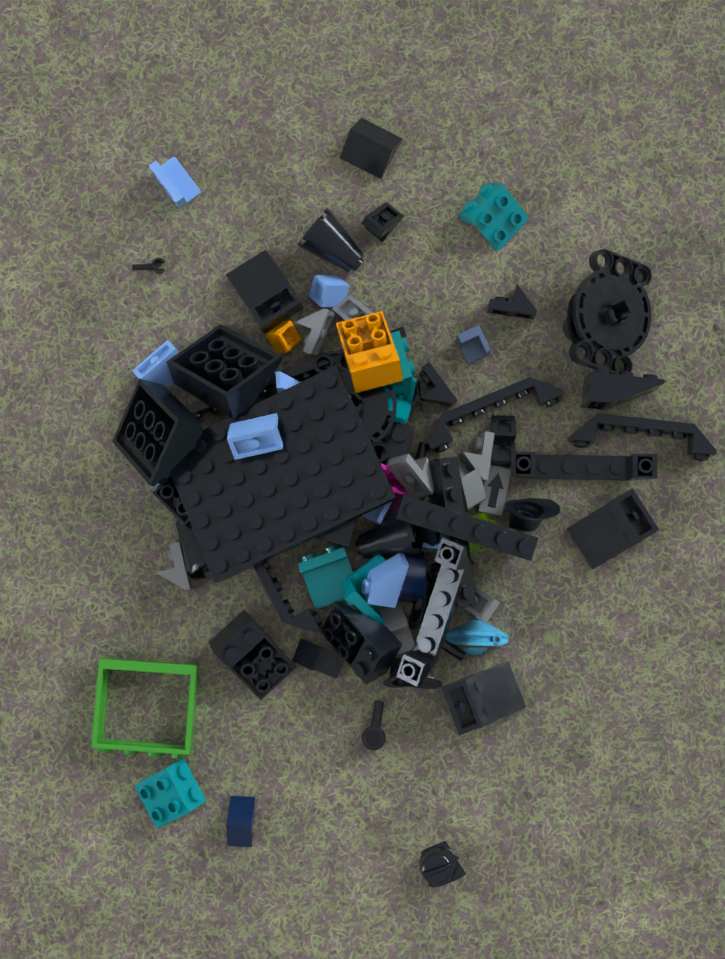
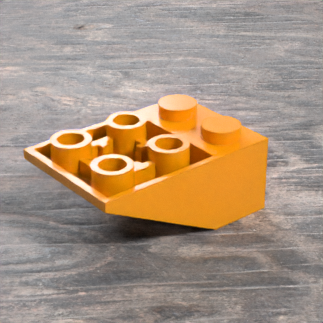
(369, 352)

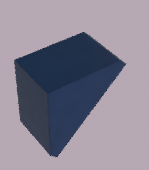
(415, 580)
(240, 821)

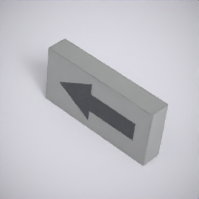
(495, 490)

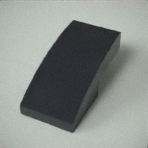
(504, 439)

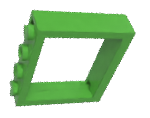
(132, 747)

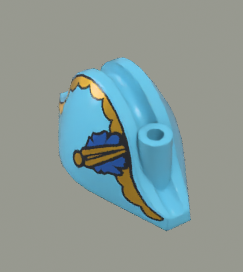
(477, 637)

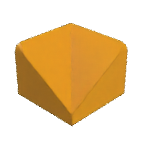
(283, 337)

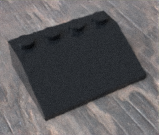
(224, 370)
(156, 431)

